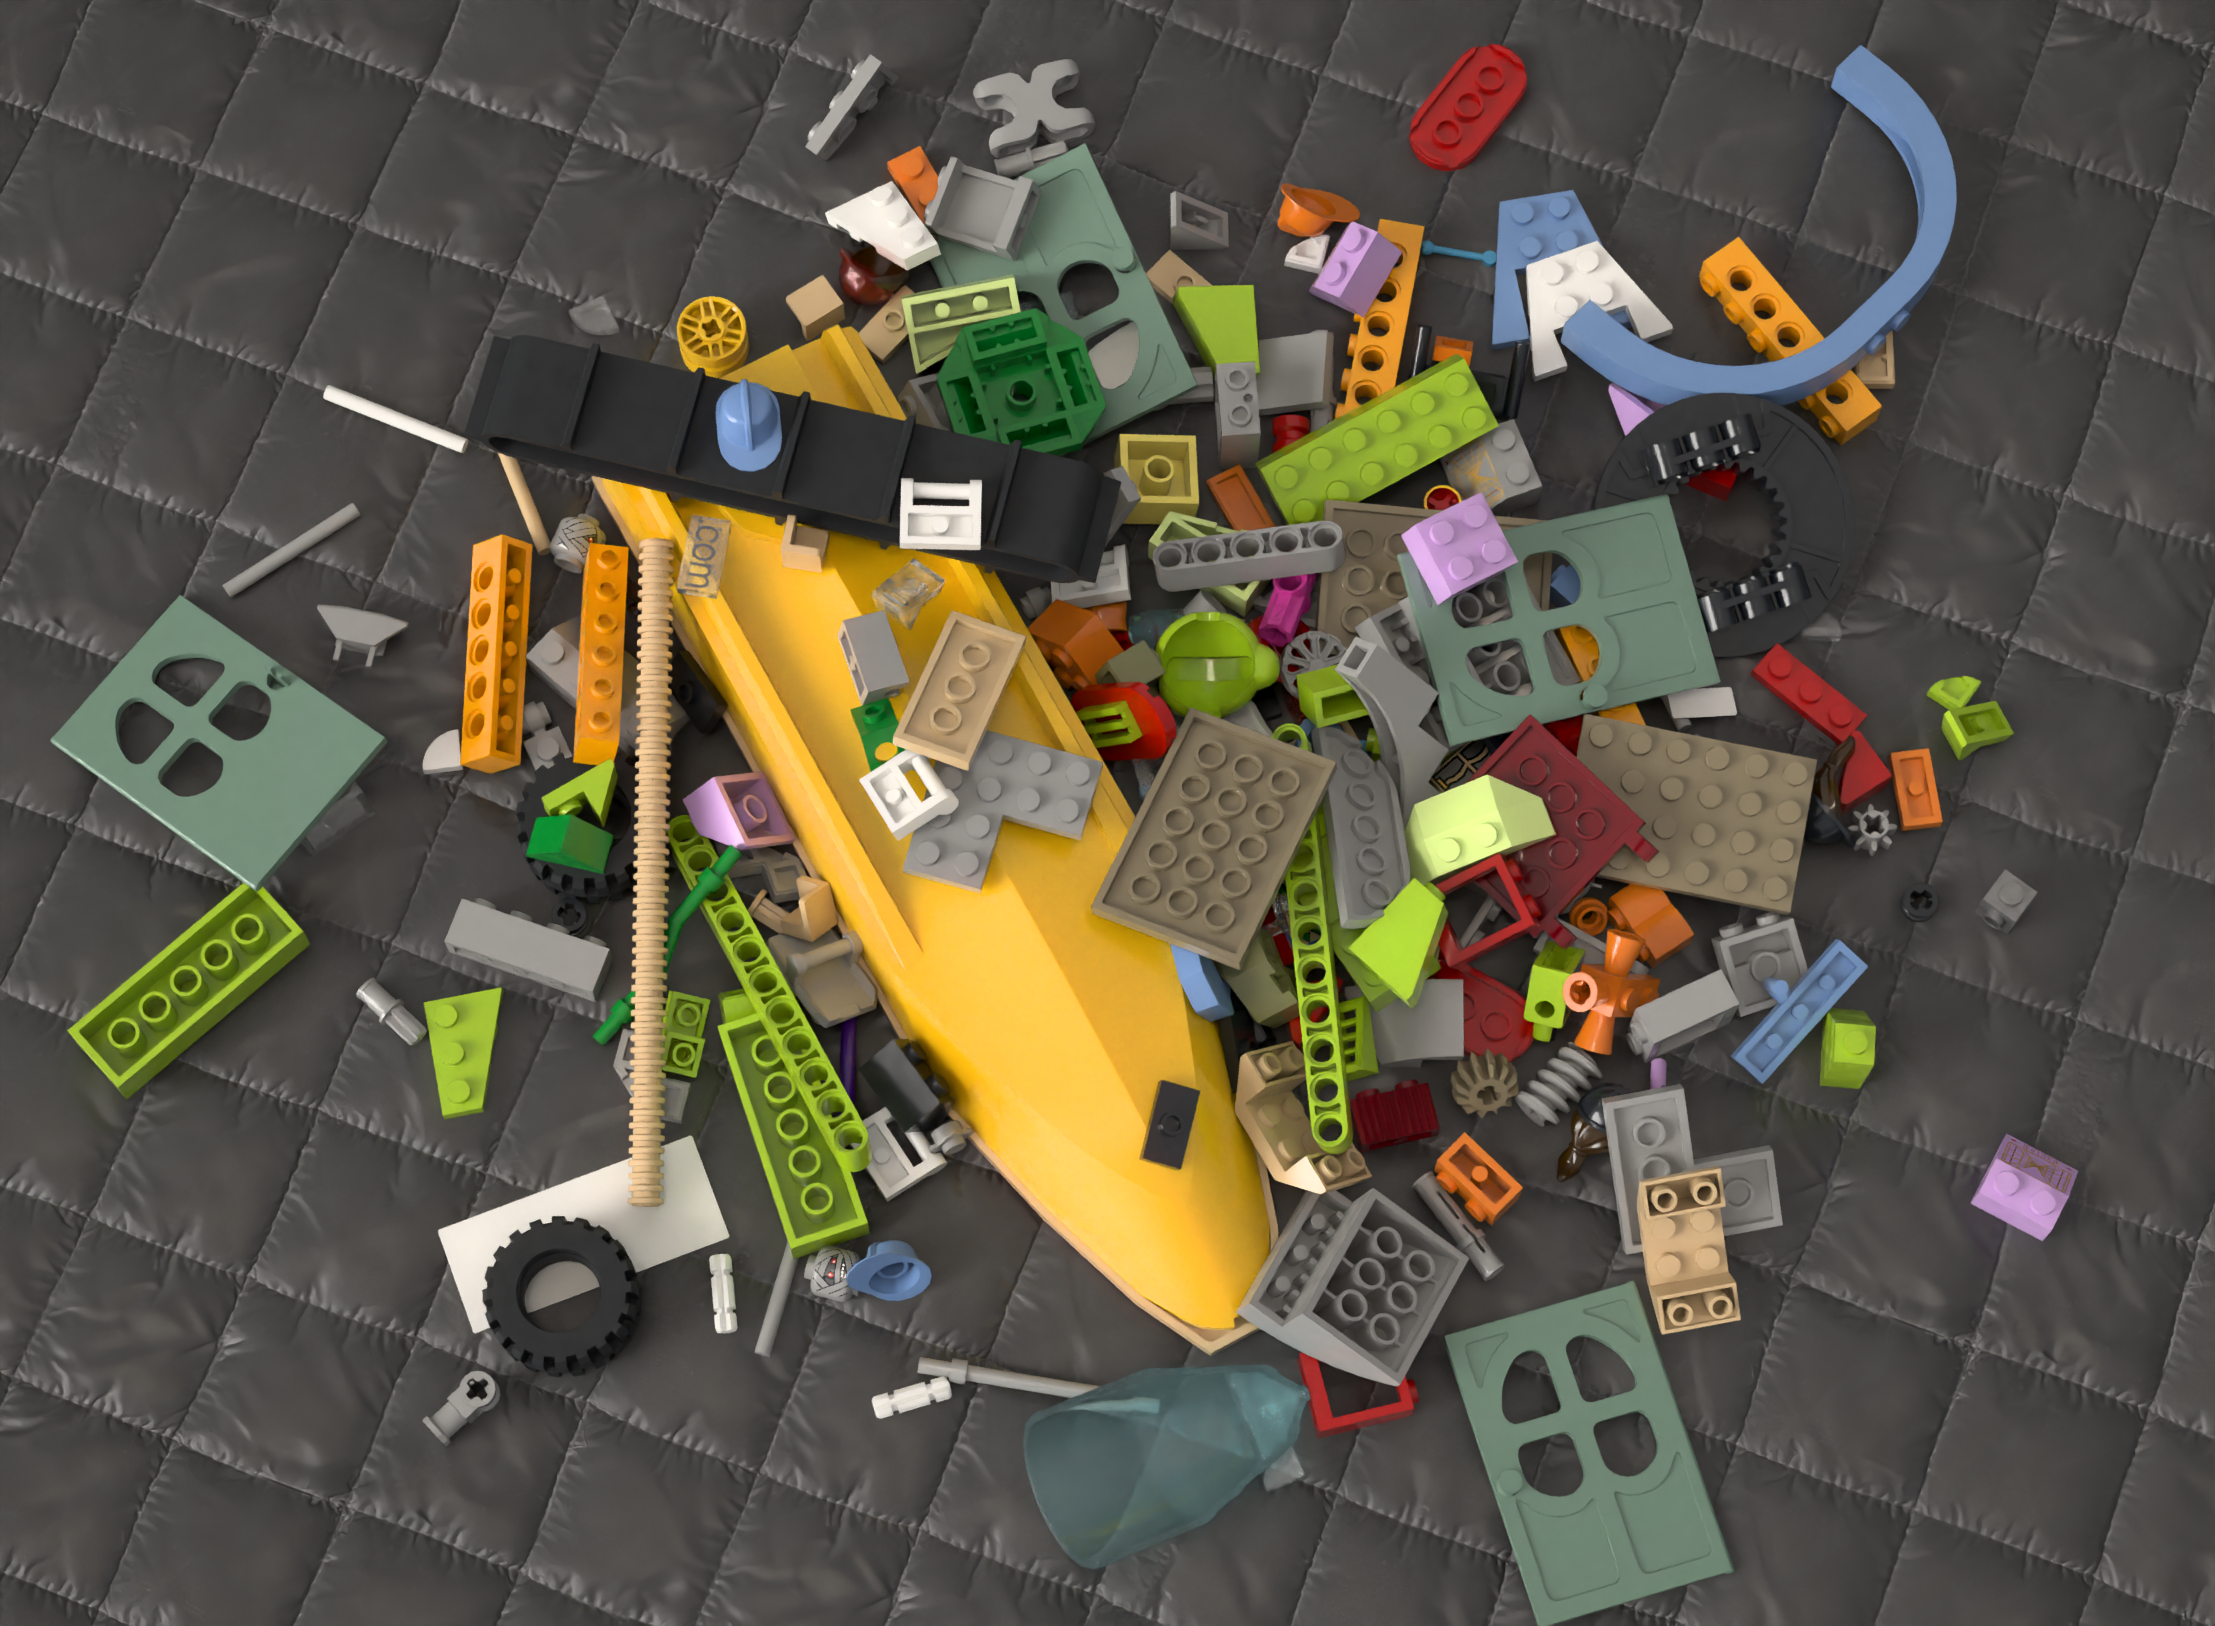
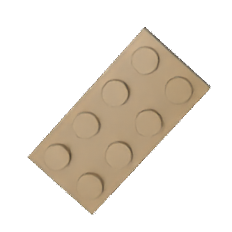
(959, 690)

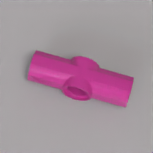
(1286, 607)

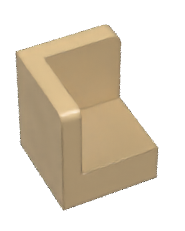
(816, 307)
(803, 546)
(815, 910)

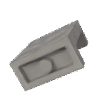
(982, 209)

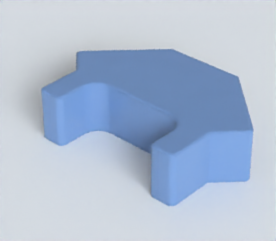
(1203, 984)

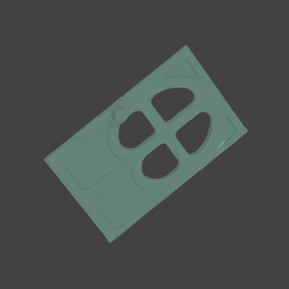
(1075, 227)
(1630, 598)
(269, 784)
(1615, 1532)

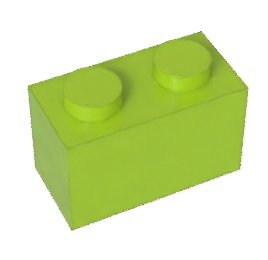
(1328, 698)

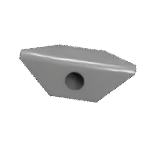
(360, 630)

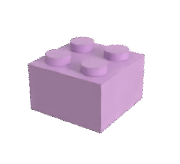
(1459, 548)

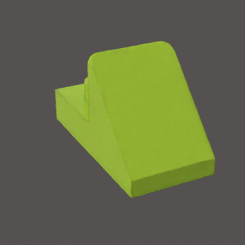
(1975, 727)
(592, 787)

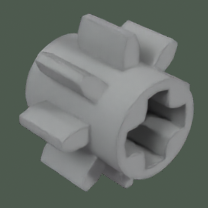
(1867, 820)

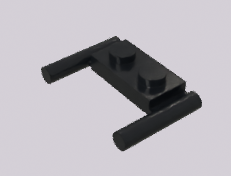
(1500, 392)

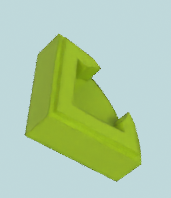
(1954, 691)

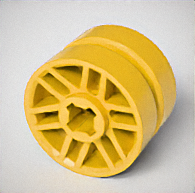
(713, 336)

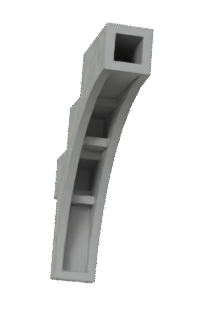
(1396, 706)

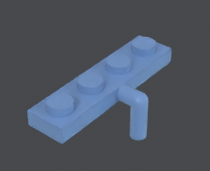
(1797, 1009)

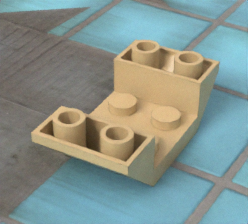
(1281, 1127)
(1686, 1250)

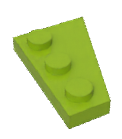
(462, 1048)

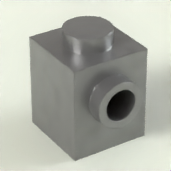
(2005, 902)

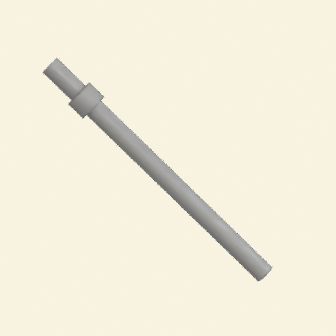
(959, 1372)

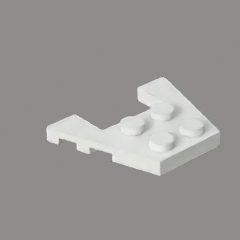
(1566, 283)

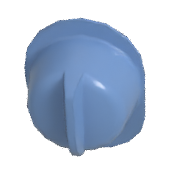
(748, 426)
(890, 1272)

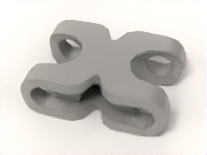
(1034, 108)

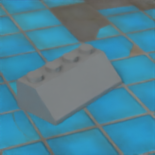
(556, 664)

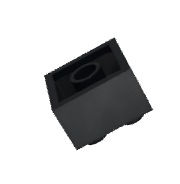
(908, 1086)

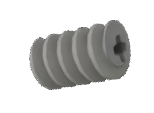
(1558, 1084)

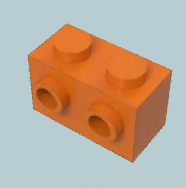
(1477, 1180)

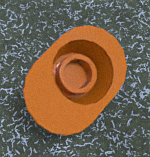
(1312, 211)

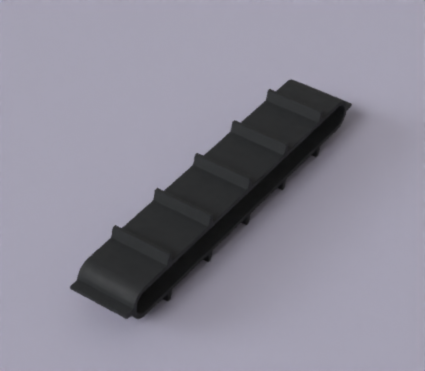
(834, 464)

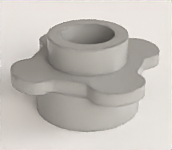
(950, 1138)

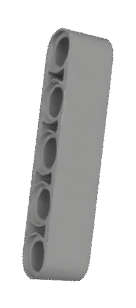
(1230, 551)

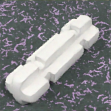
(723, 1293)
(911, 1397)

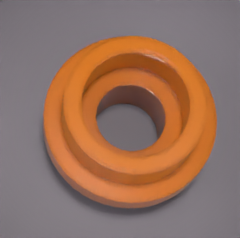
(1594, 924)

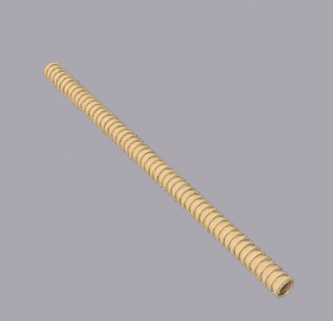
(651, 872)

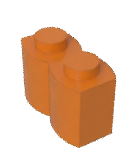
(1652, 917)

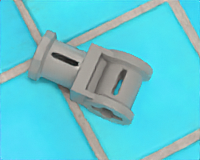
(462, 1407)

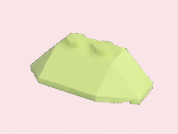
(1471, 826)

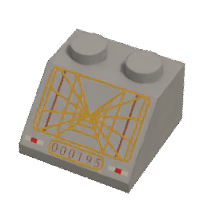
(1496, 467)

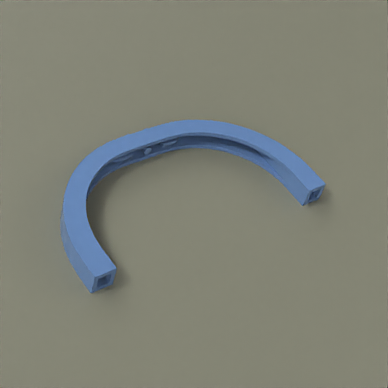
(1669, 378)

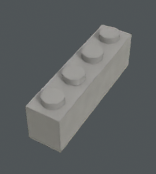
(529, 949)

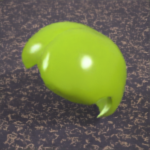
(1213, 664)

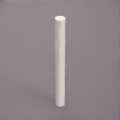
(395, 419)

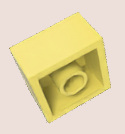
(1163, 473)

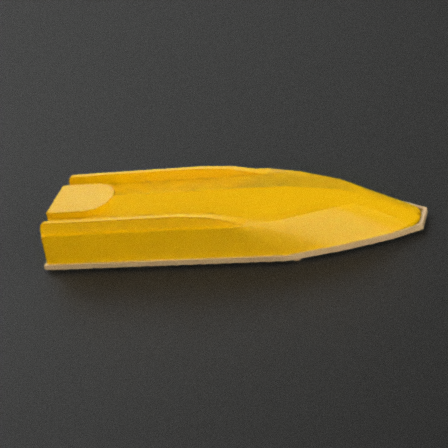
(1013, 993)

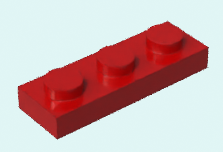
(1808, 694)

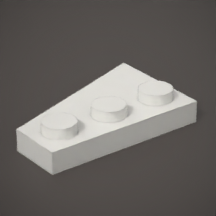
(887, 224)

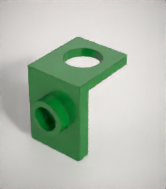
(876, 726)

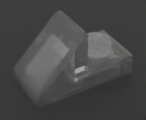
(907, 592)

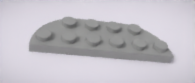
(1362, 830)

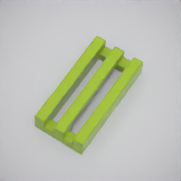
(1100, 740)

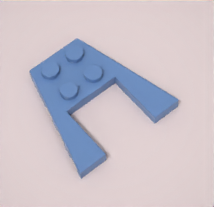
(1528, 233)

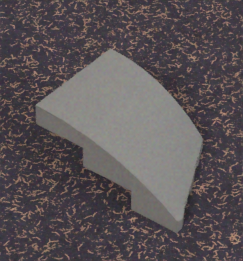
(1423, 1033)

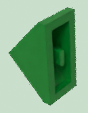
(570, 843)

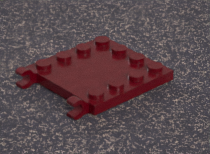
(1587, 821)

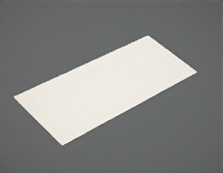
(648, 1234)

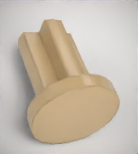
(767, 912)

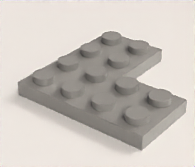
(1005, 782)
(1652, 1139)

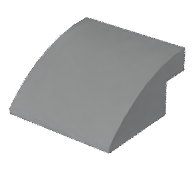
(1496, 666)
(1354, 1284)

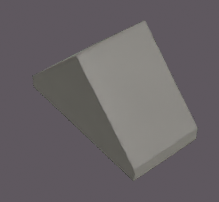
(1196, 224)

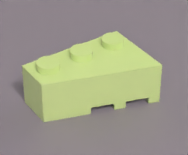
(939, 314)
(1180, 526)

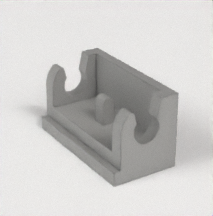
(872, 657)

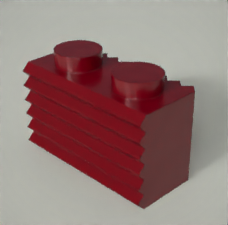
(1393, 1116)

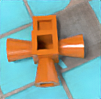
(1609, 991)

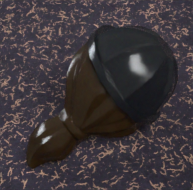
(1825, 803)
(1587, 1130)

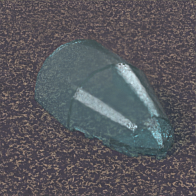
(1155, 1454)

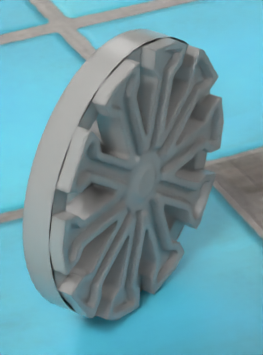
(1311, 659)

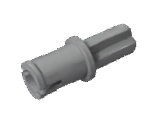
(1023, 162)
(391, 1011)

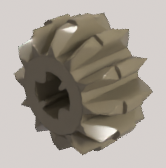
(1484, 1083)

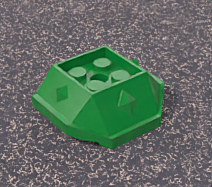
(1026, 357)

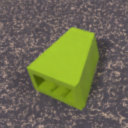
(1220, 322)
(1404, 940)
(1846, 1048)

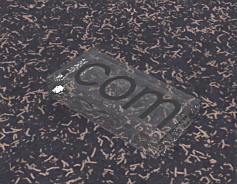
(704, 556)

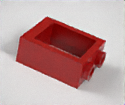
(1525, 905)
(1320, 1409)

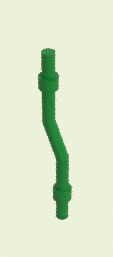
(709, 881)

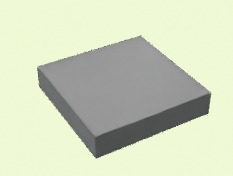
(1294, 373)

